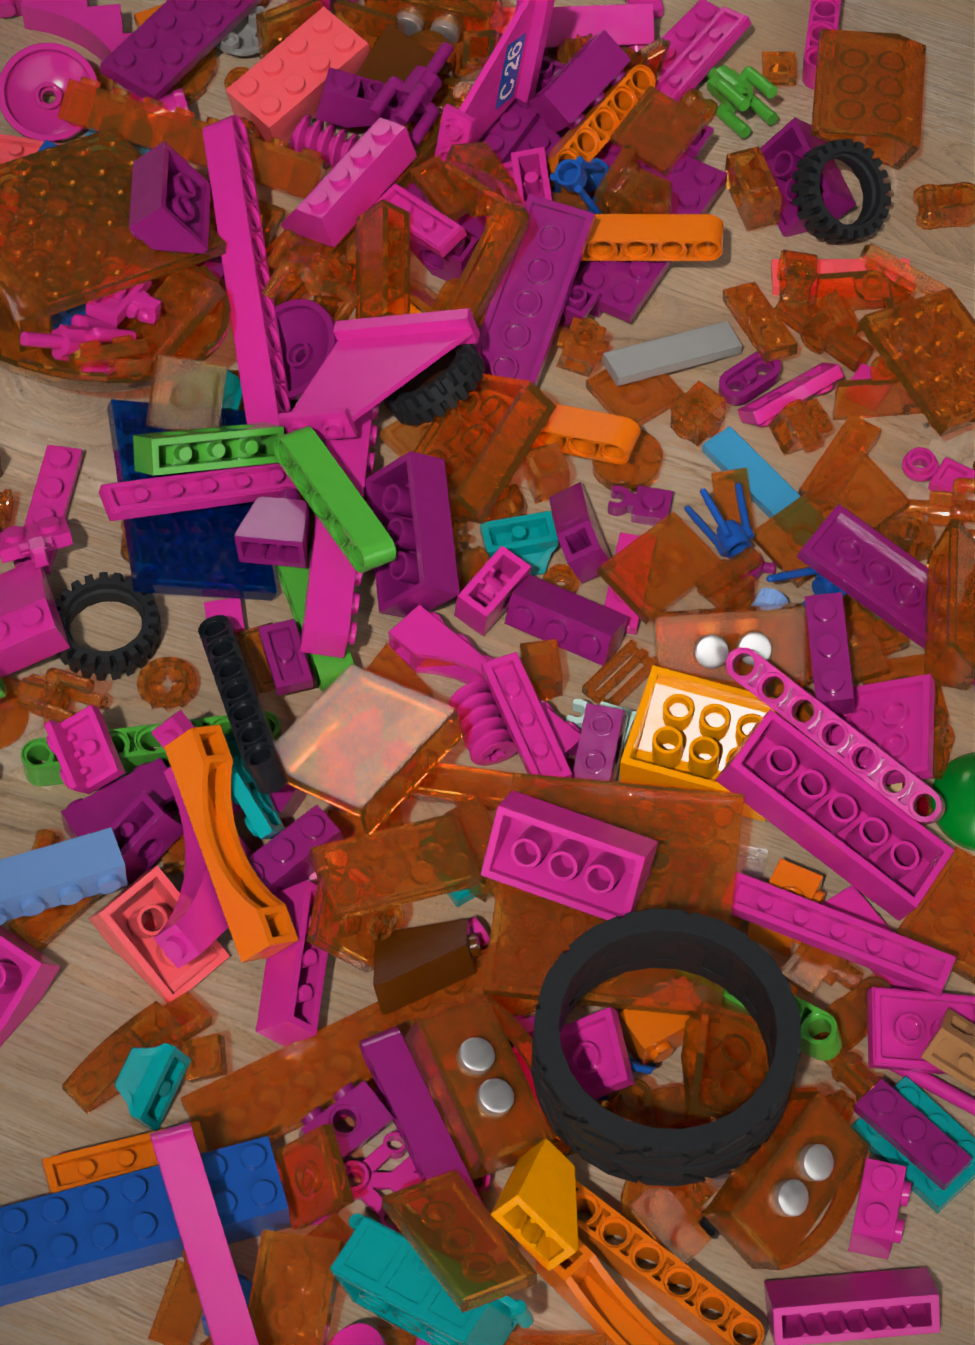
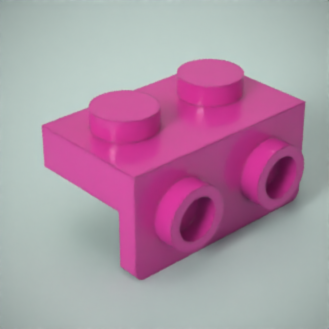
(84, 750)

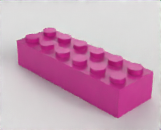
(835, 815)

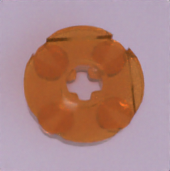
(643, 472)

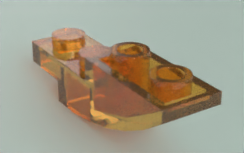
(172, 1024)

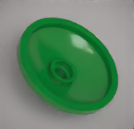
(959, 797)

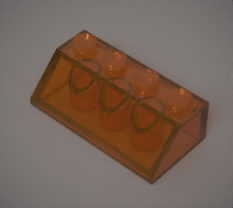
(951, 609)

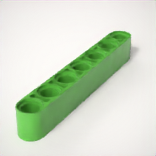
(129, 741)

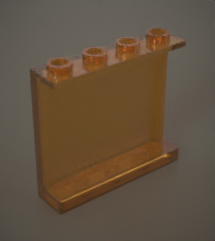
(367, 744)

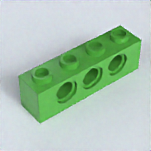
(205, 448)

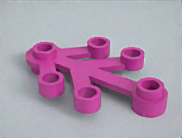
(400, 1178)

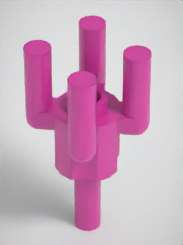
(67, 338)

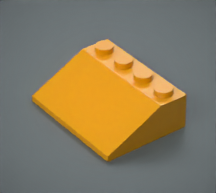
(688, 732)

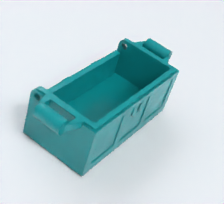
(394, 1283)

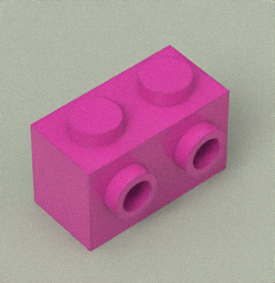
(877, 1209)

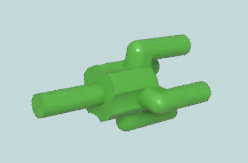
(736, 93)

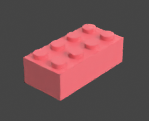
(292, 75)

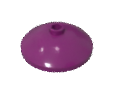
(305, 341)

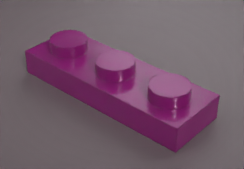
(912, 1134)

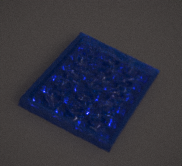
(185, 549)

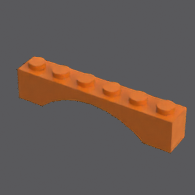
(203, 774)
(600, 1301)

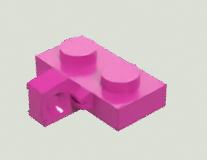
(129, 302)
(35, 540)

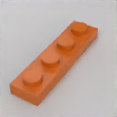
(105, 1161)

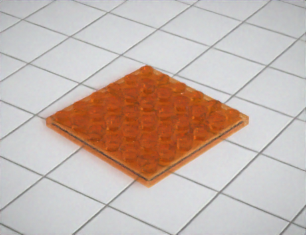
(69, 225)
(689, 872)

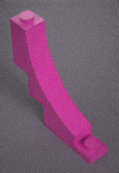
(93, 27)
(198, 913)

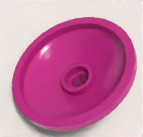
(31, 76)

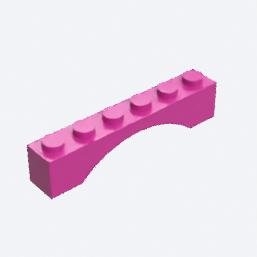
(426, 636)

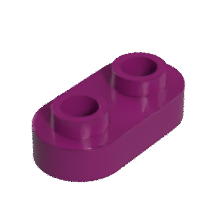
(746, 379)

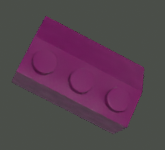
(782, 156)
(169, 202)

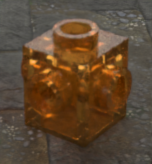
(581, 346)
(697, 413)
(800, 426)

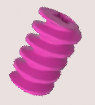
(325, 142)
(482, 724)

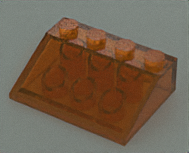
(870, 92)
(486, 441)

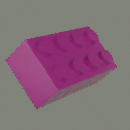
(415, 511)

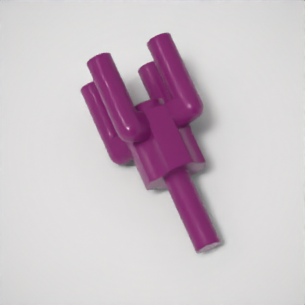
(414, 95)

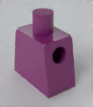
(276, 531)

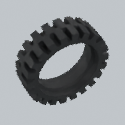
(871, 184)
(462, 371)
(119, 659)

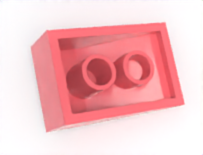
(135, 919)

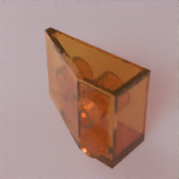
(721, 1061)

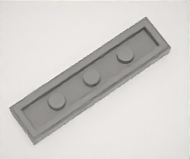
(671, 353)

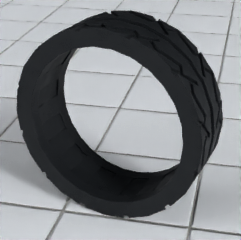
(670, 942)

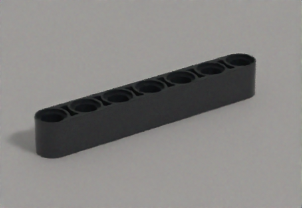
(243, 705)

